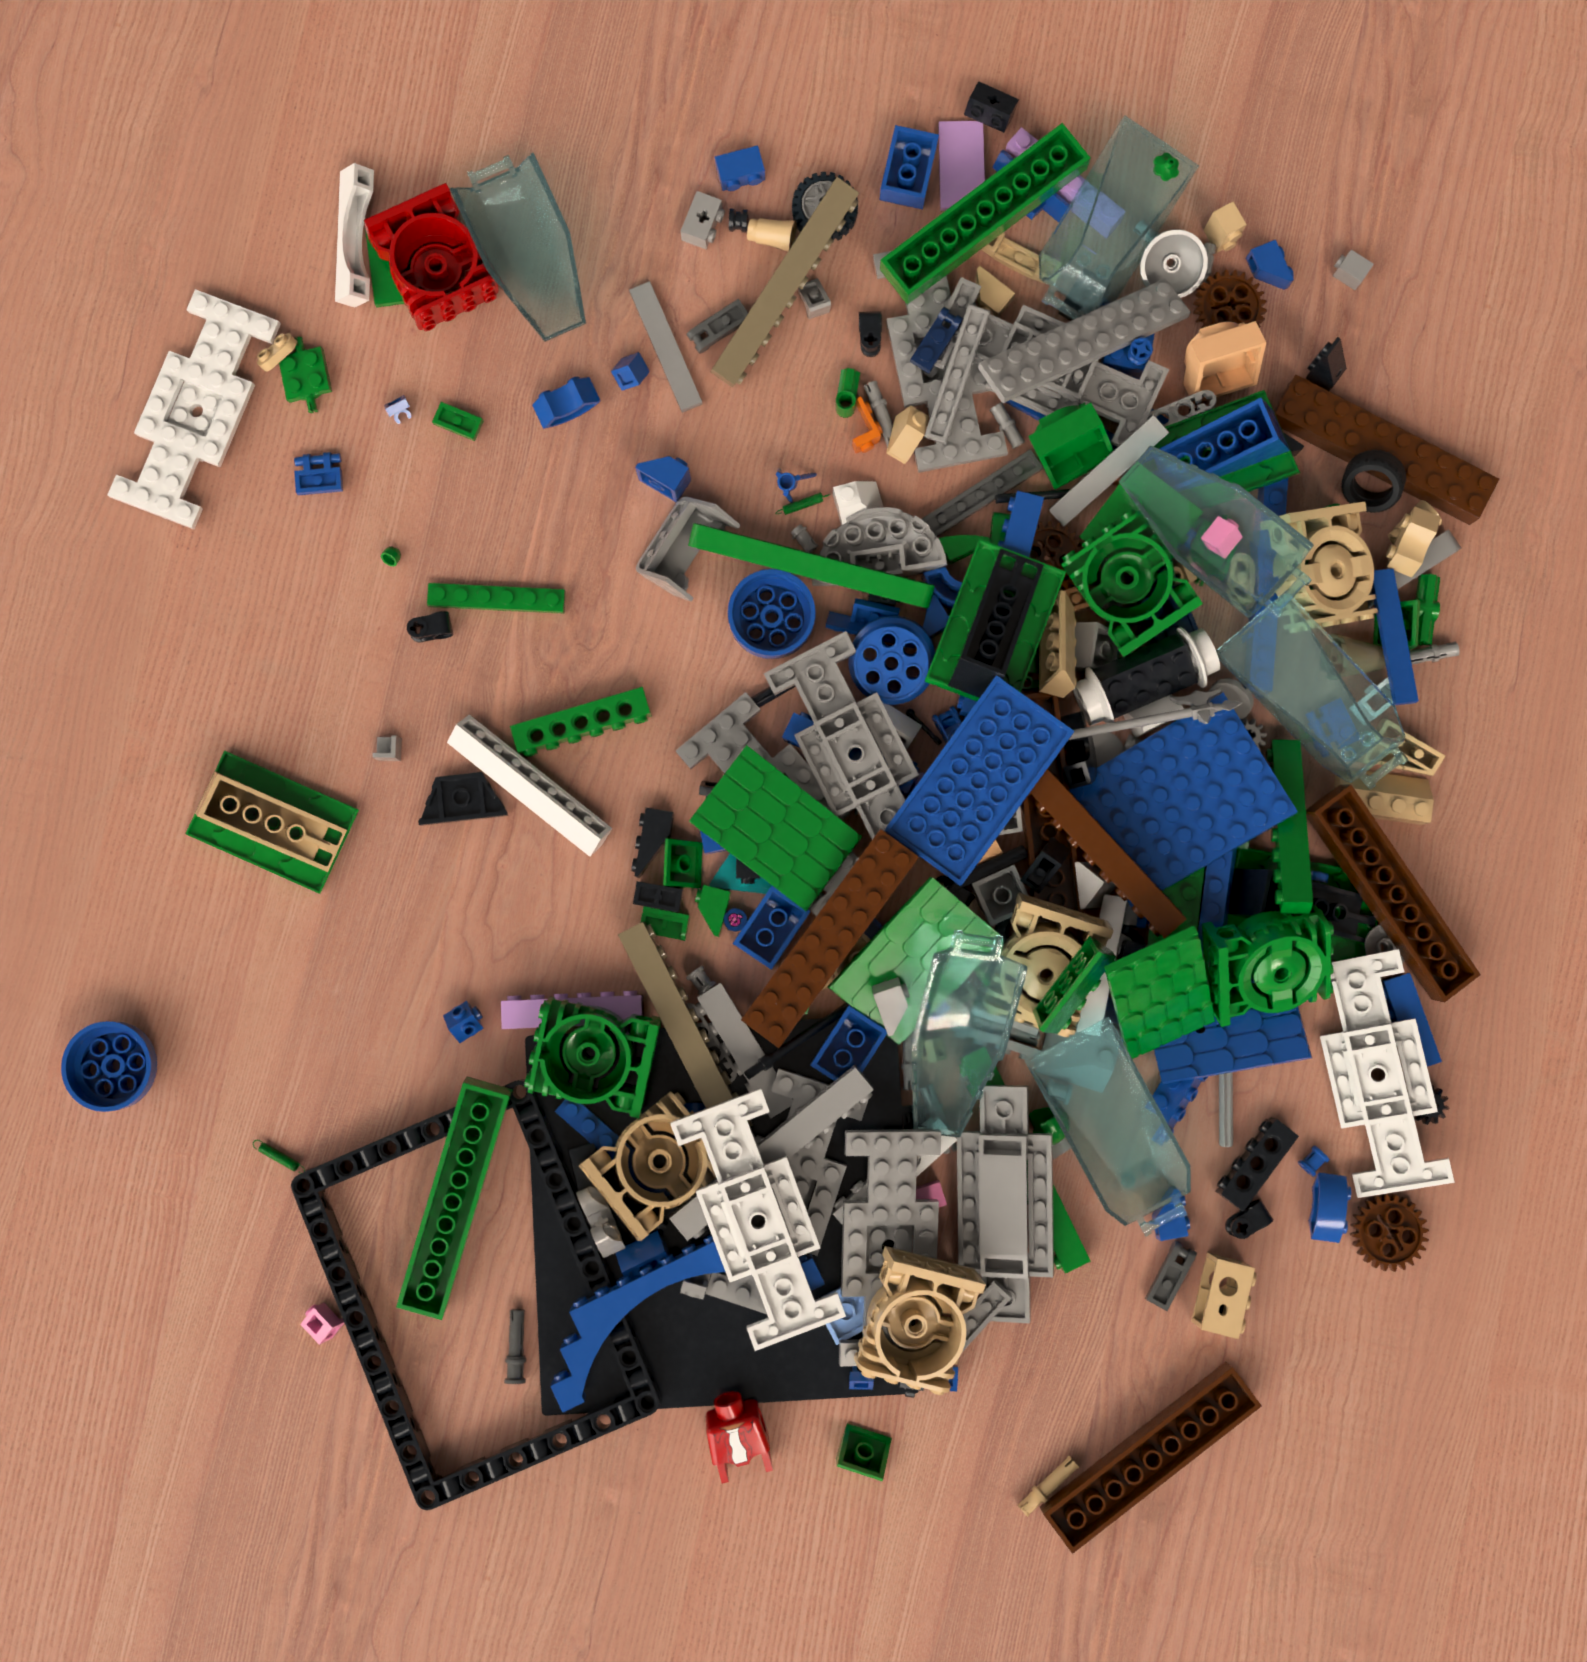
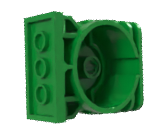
(1137, 534)
(1265, 950)
(551, 1076)

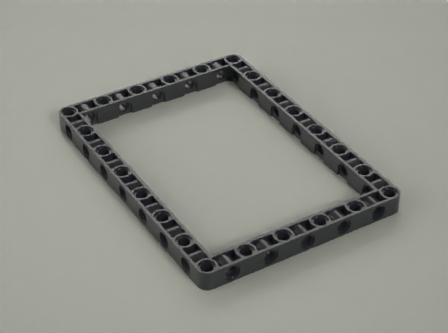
(368, 1341)

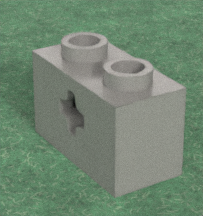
(702, 208)

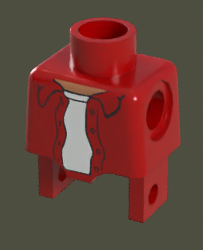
(736, 1433)

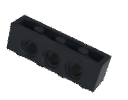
(1269, 1160)

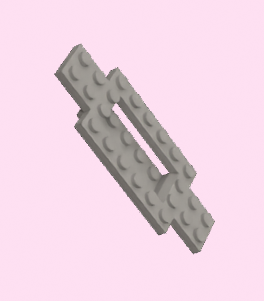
(995, 1199)

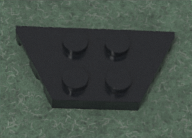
(461, 799)

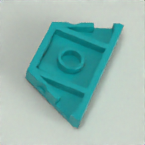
(726, 879)

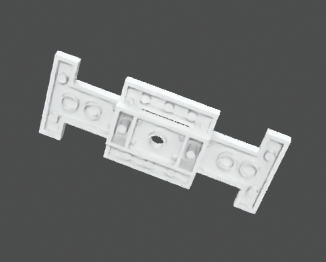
(207, 384)
(1385, 1105)
(747, 1191)

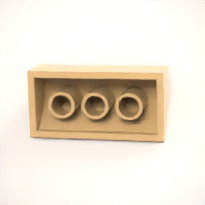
(1057, 649)
(1396, 798)

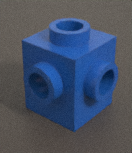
(463, 1021)

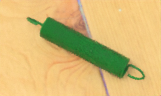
(803, 503)
(278, 1156)

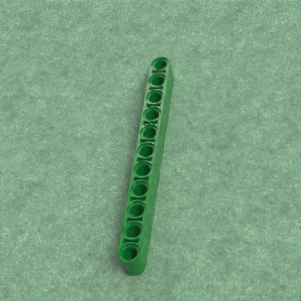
(811, 565)

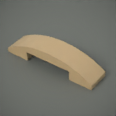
(1014, 256)

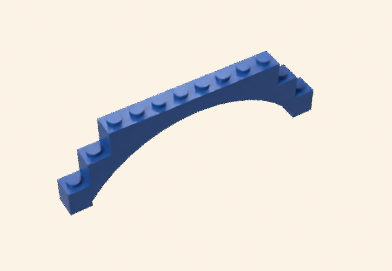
(604, 1310)

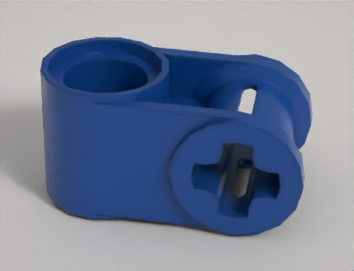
(947, 723)

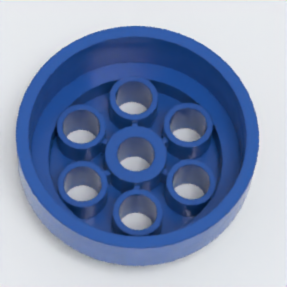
(780, 585)
(905, 632)
(84, 1051)

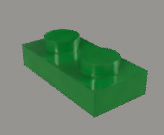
(457, 421)

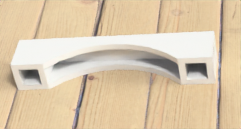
(354, 198)

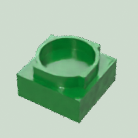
(1070, 443)

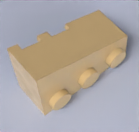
(1421, 757)

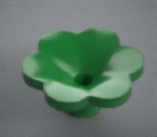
(1166, 166)

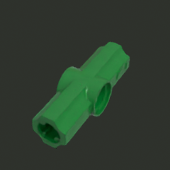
(1429, 606)

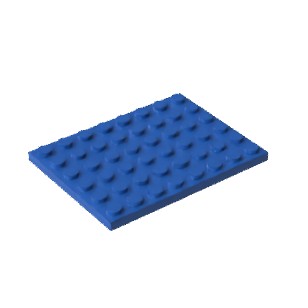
(1187, 796)

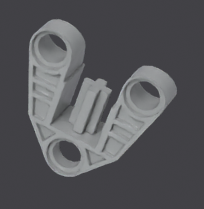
(601, 1220)

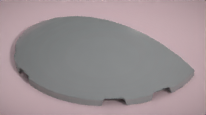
(885, 542)

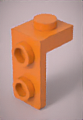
(867, 440)

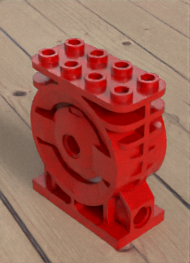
(427, 226)

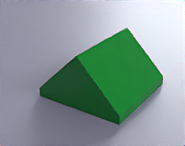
(1410, 614)
(682, 864)
(863, 1452)

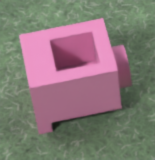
(321, 1323)

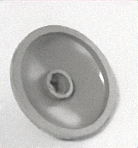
(1188, 264)

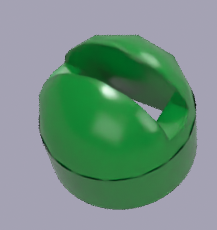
(391, 556)

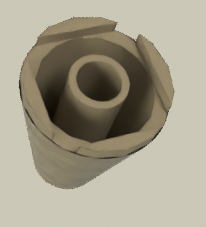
(1364, 654)

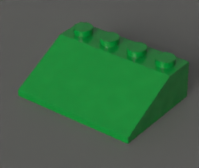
(1073, 986)

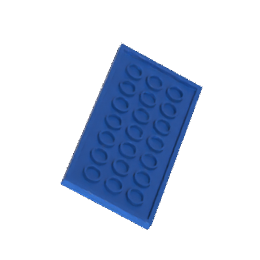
(979, 780)

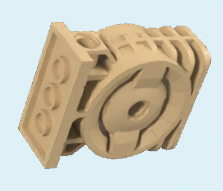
(1336, 570)
(1046, 933)
(646, 1148)
(899, 1301)

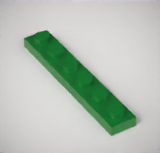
(496, 598)

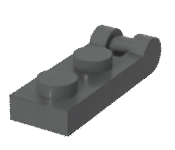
(718, 326)
(1170, 1276)

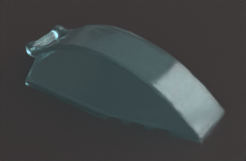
(524, 243)
(1185, 502)
(962, 1030)

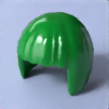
(1045, 1122)

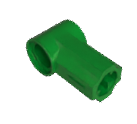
(847, 392)

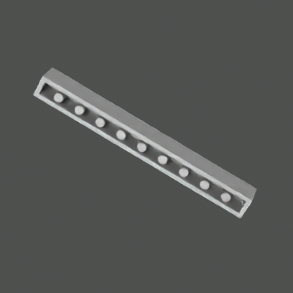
(791, 1136)

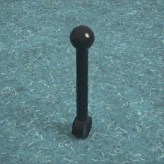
(911, 714)

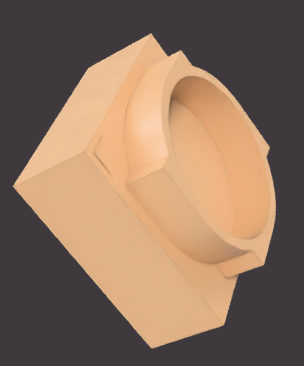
(1224, 358)

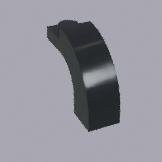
(1082, 760)

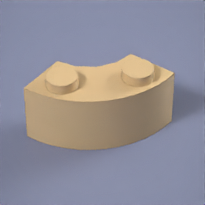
(1412, 541)

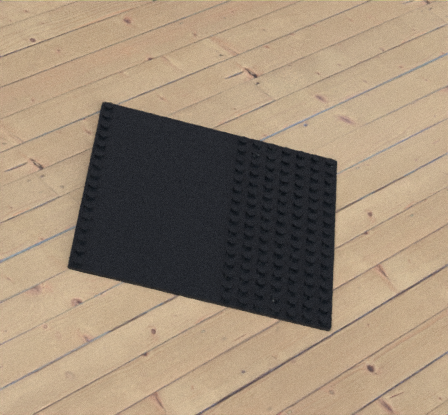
(692, 1342)

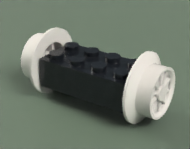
(1146, 675)

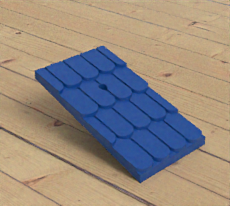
(1246, 1044)

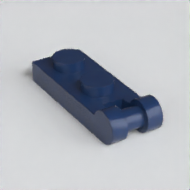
(936, 340)

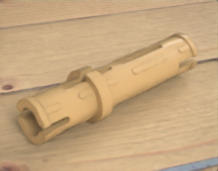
(1047, 1486)

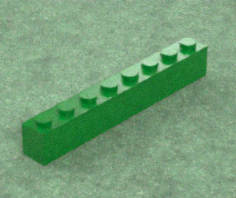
(1291, 835)

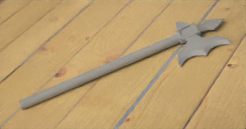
(1199, 709)

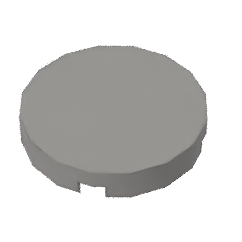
(1235, 692)

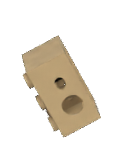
(1223, 1308)

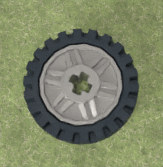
(808, 197)

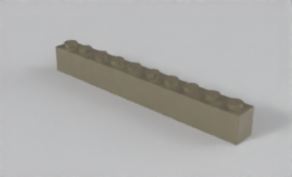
(784, 282)
(676, 1016)

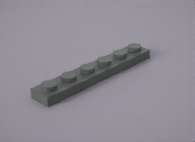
(983, 493)

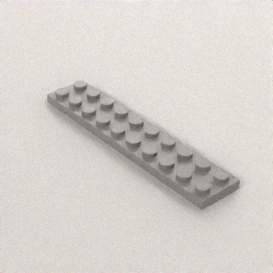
(1083, 340)

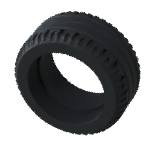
(1377, 461)

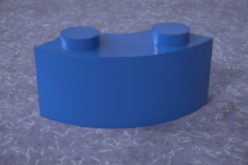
(566, 402)
(945, 588)
(1329, 1207)

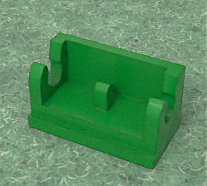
(666, 923)

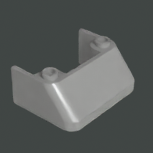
(669, 552)

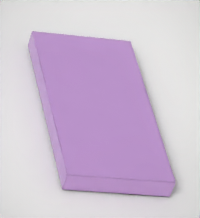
(959, 160)

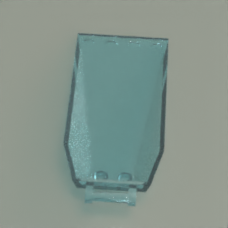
(1111, 221)
(1316, 693)
(1113, 1125)

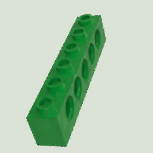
(523, 732)

